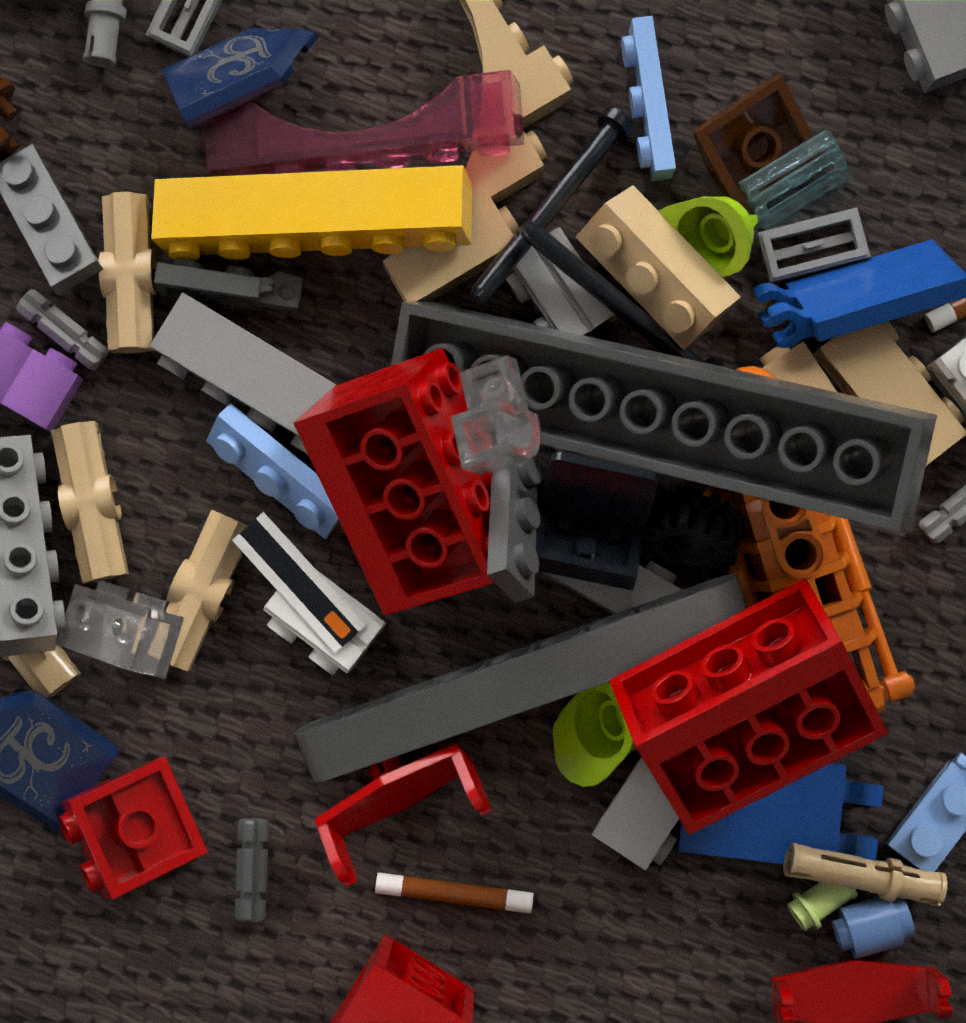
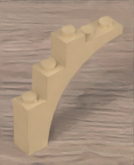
(544, 88)

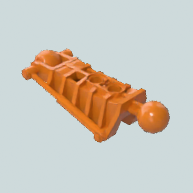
(830, 552)

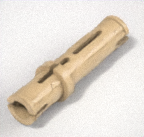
(885, 878)

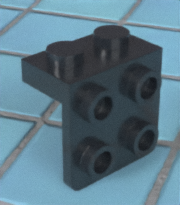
(594, 519)

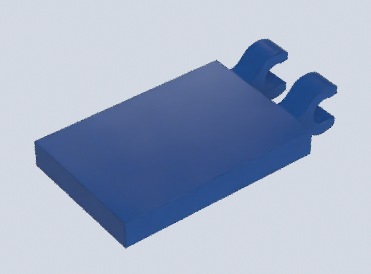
(862, 293)
(798, 813)

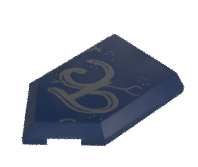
(235, 71)
(47, 755)

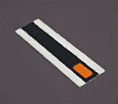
(299, 582)

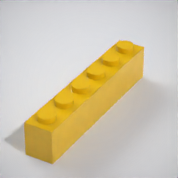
(313, 212)

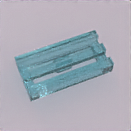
(787, 162)

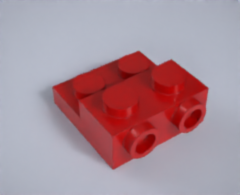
(131, 829)

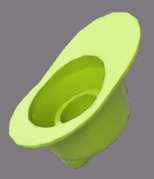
(716, 229)
(591, 736)

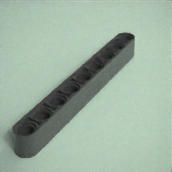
(513, 680)

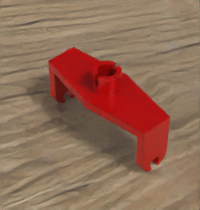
(391, 793)
(860, 993)

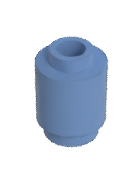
(873, 926)

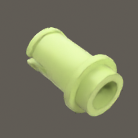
(818, 903)

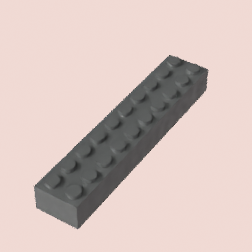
(695, 417)

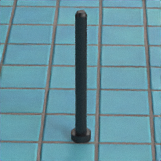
(614, 127)
(604, 291)

